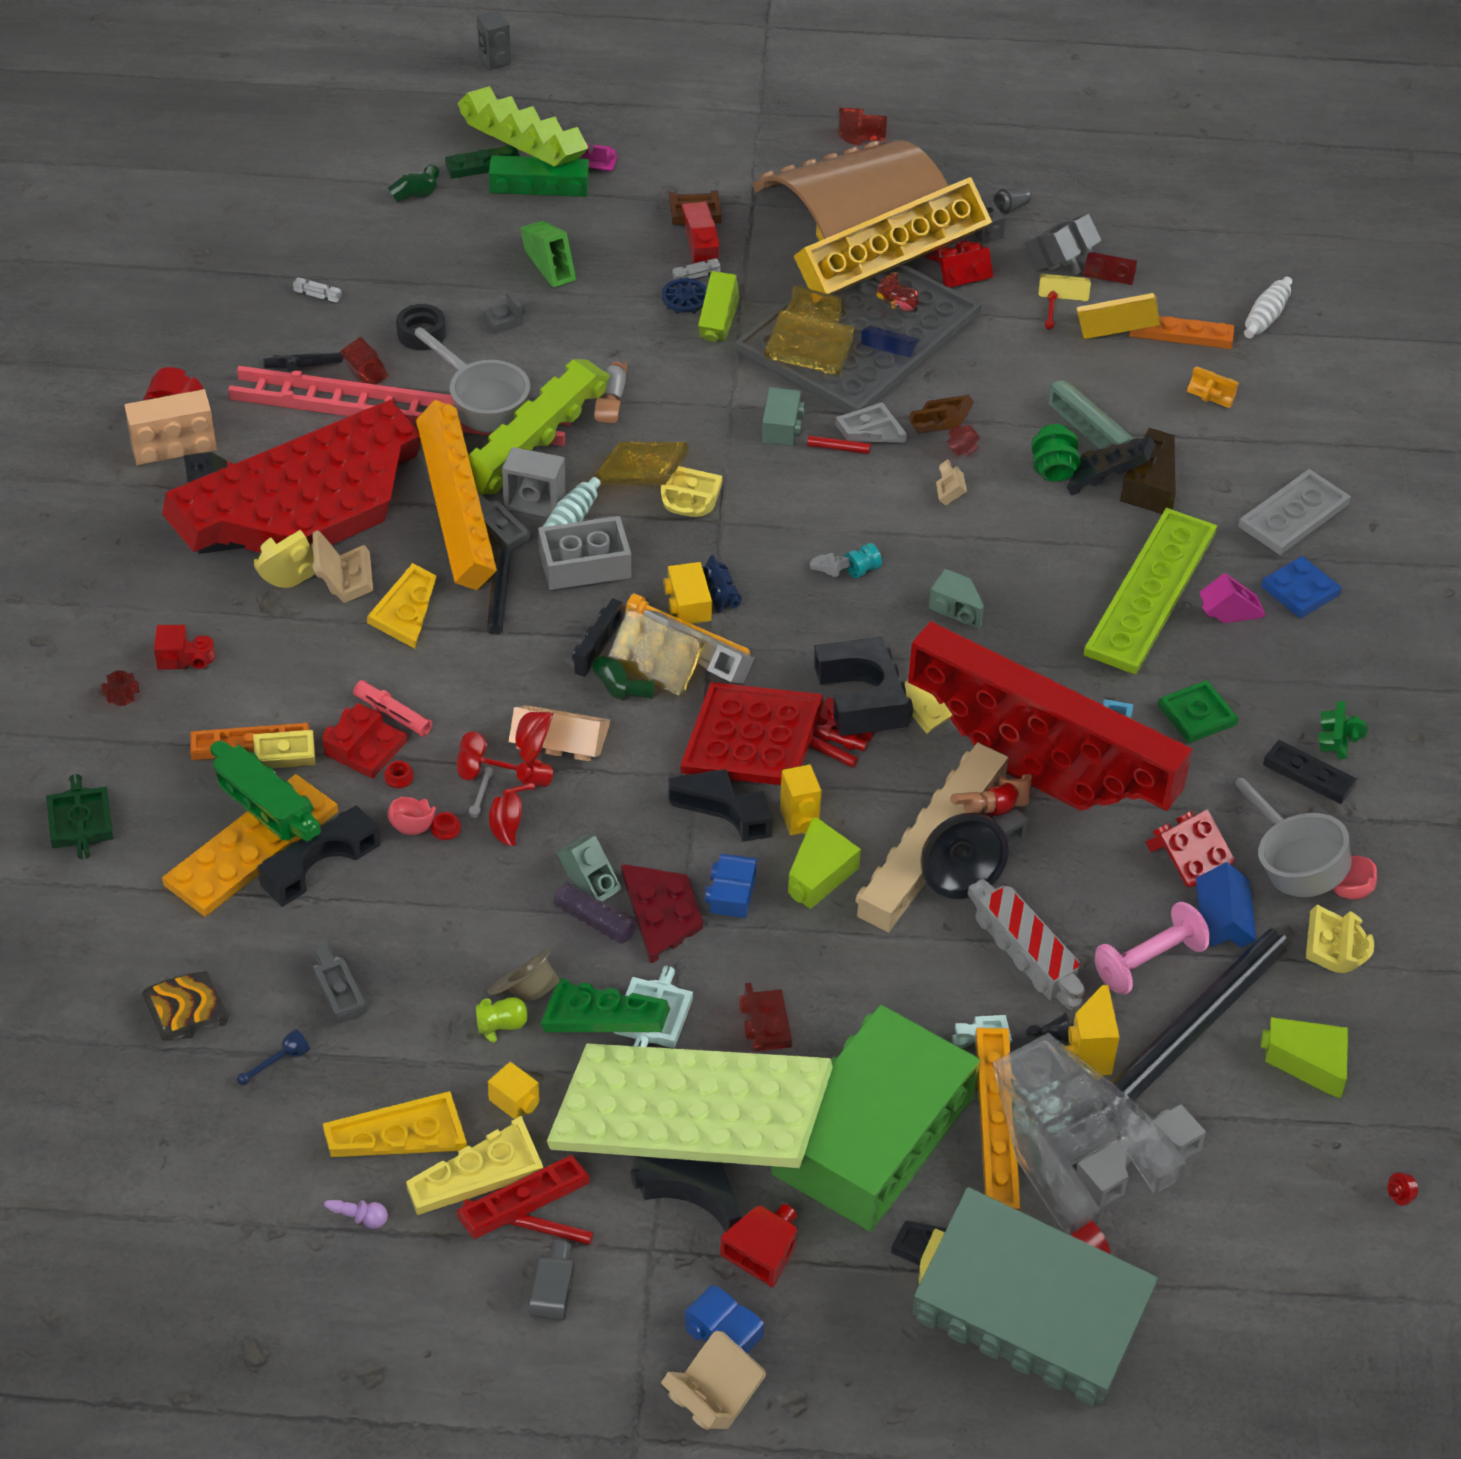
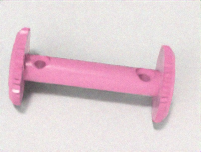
(1187, 928)

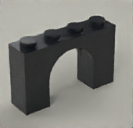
(868, 662)

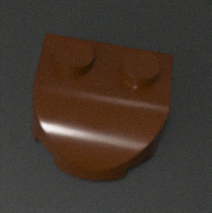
(941, 414)

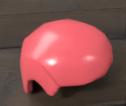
(411, 815)
(1359, 881)

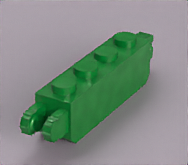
(263, 793)

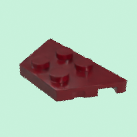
(662, 907)

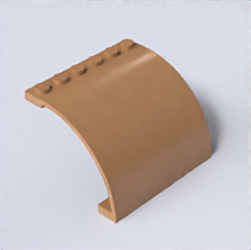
(859, 183)

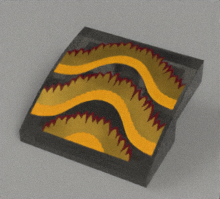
(184, 1005)

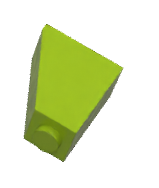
(719, 306)
(821, 864)
(1308, 1052)

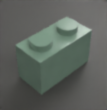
(781, 416)

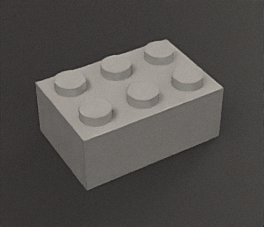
(584, 552)

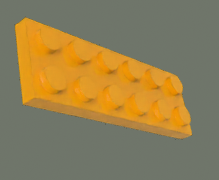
(233, 855)

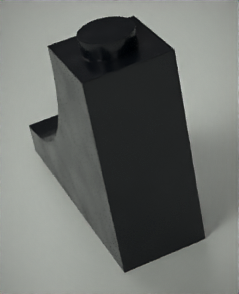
(688, 1180)

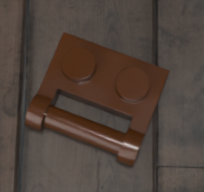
(677, 200)

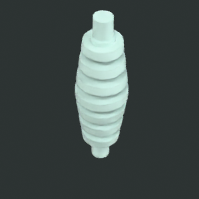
(575, 504)

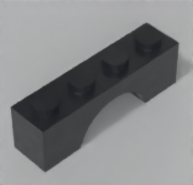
(347, 835)

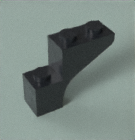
(713, 795)

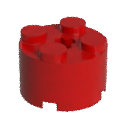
(170, 382)

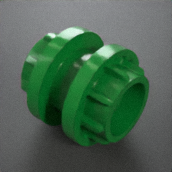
(1055, 453)

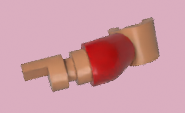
(997, 799)

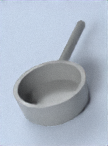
(483, 391)
(1303, 852)

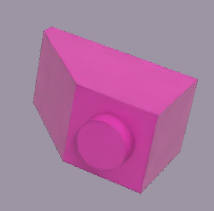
(1230, 601)

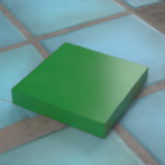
(1197, 711)

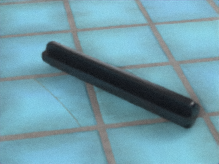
(498, 592)

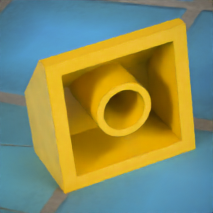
(1095, 1032)

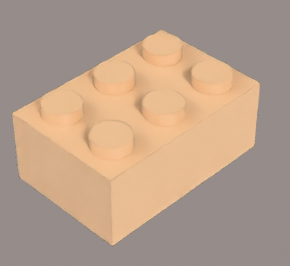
(170, 427)

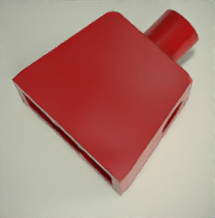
(762, 1242)

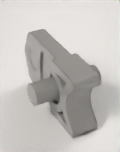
(829, 564)

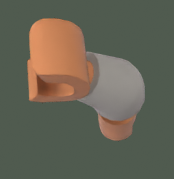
(609, 403)

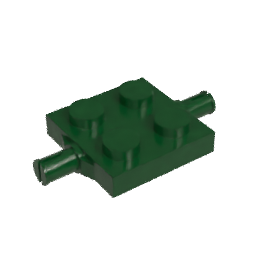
(79, 817)

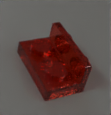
(766, 1018)

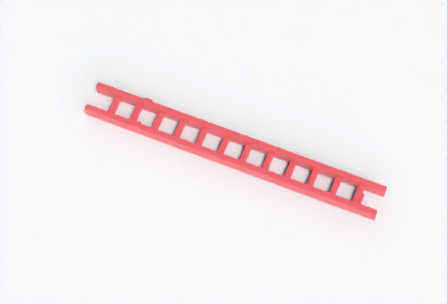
(296, 379)

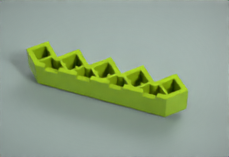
(521, 127)
(537, 421)

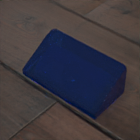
(888, 341)

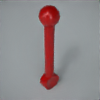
(1049, 324)

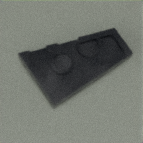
(1114, 458)

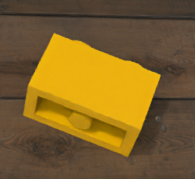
(688, 593)
(799, 798)

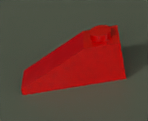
(700, 232)

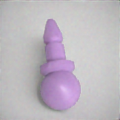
(372, 1214)

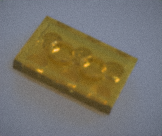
(809, 342)
(642, 463)
(656, 652)

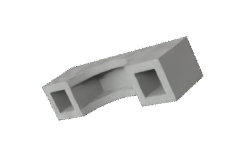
(715, 656)
(1106, 1170)

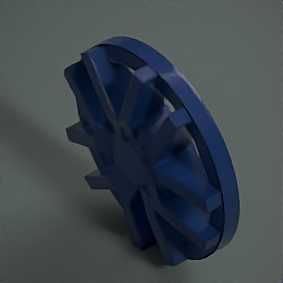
(684, 295)

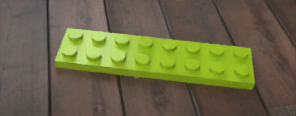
(1150, 591)

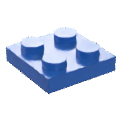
(1301, 587)

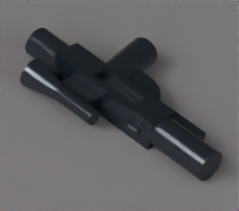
(291, 362)

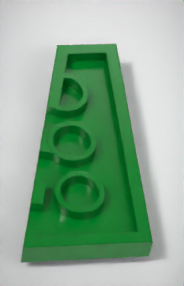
(593, 1010)

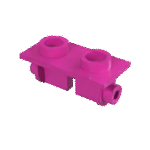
(601, 157)

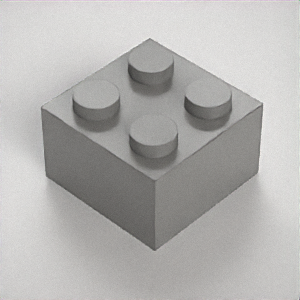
(533, 481)

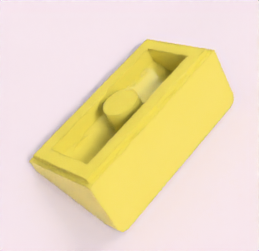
(1065, 286)
(285, 749)

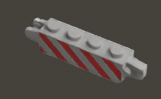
(1028, 942)

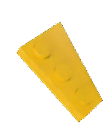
(405, 606)

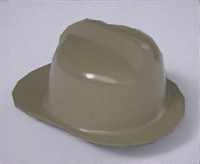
(529, 980)

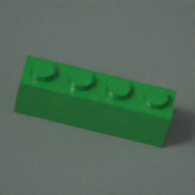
(537, 177)

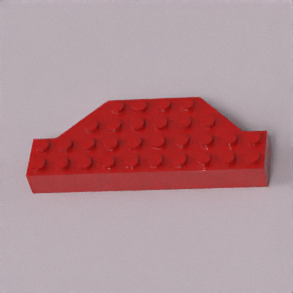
(320, 481)
(1047, 730)

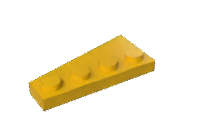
(404, 1128)

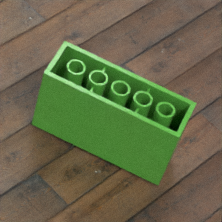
(882, 1116)

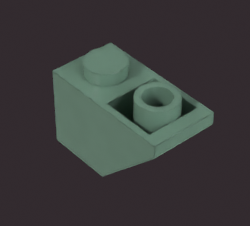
(957, 598)
(589, 867)

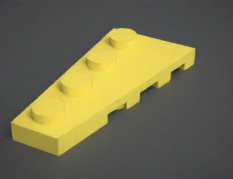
(476, 1170)

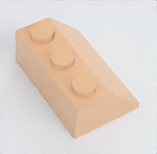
(568, 732)

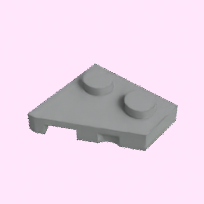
(871, 425)

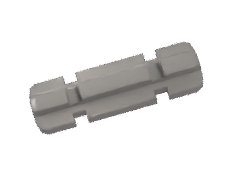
(696, 270)
(317, 290)

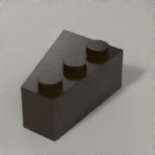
(1154, 482)

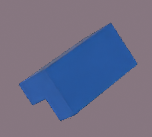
(1226, 905)

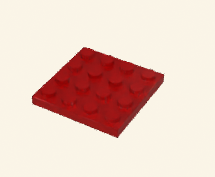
(751, 732)

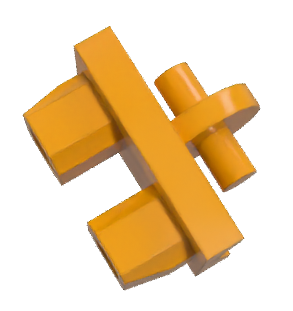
(1213, 387)

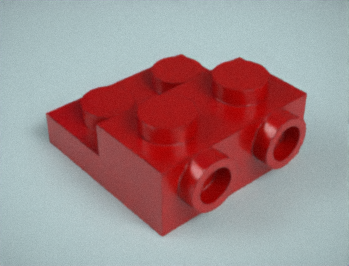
(362, 740)

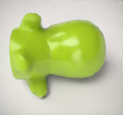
(502, 1015)

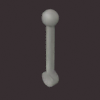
(475, 811)

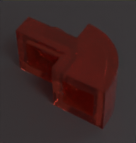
(855, 126)

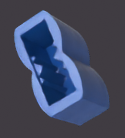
(732, 885)
(720, 1312)

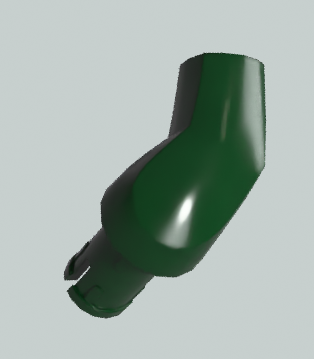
(415, 184)
(617, 683)

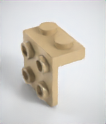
(345, 574)
(716, 1382)

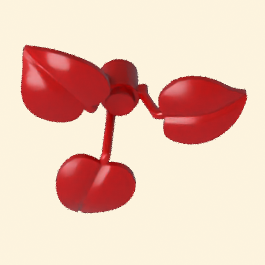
(529, 737)

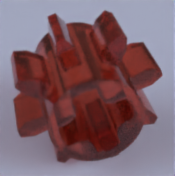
(963, 440)
(120, 688)

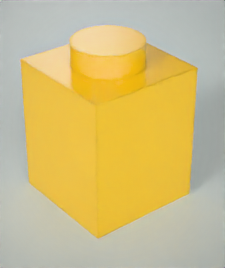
(513, 1091)

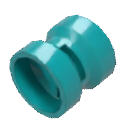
(863, 560)

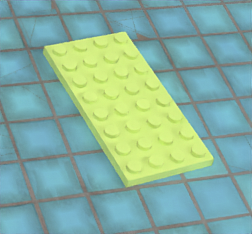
(691, 1105)

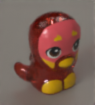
(897, 295)

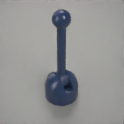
(293, 1045)

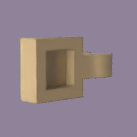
(951, 484)

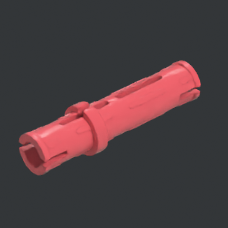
(383, 702)

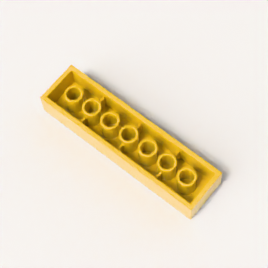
(893, 238)

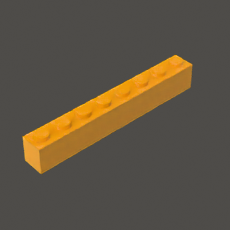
(456, 495)

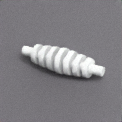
(1268, 307)

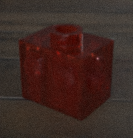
(364, 362)

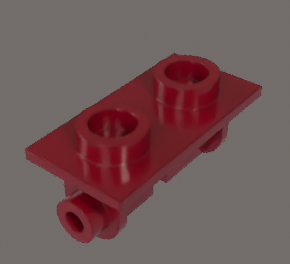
(1110, 268)

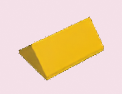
(1119, 315)

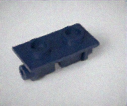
(720, 585)

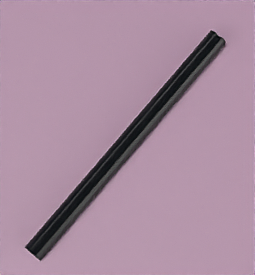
(1201, 1014)

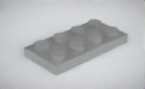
(1294, 511)

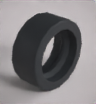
(420, 314)

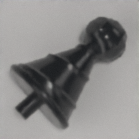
(1057, 1028)

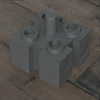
(1063, 244)

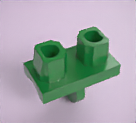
(1343, 728)

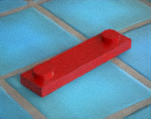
(522, 1196)

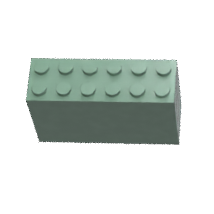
(1033, 1297)

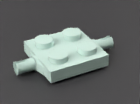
(679, 1003)

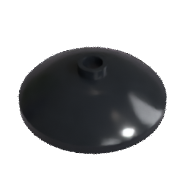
(979, 857)

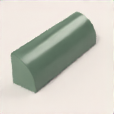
(1086, 416)

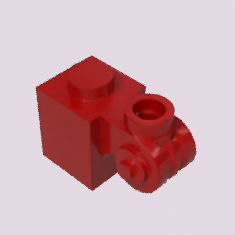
(175, 651)

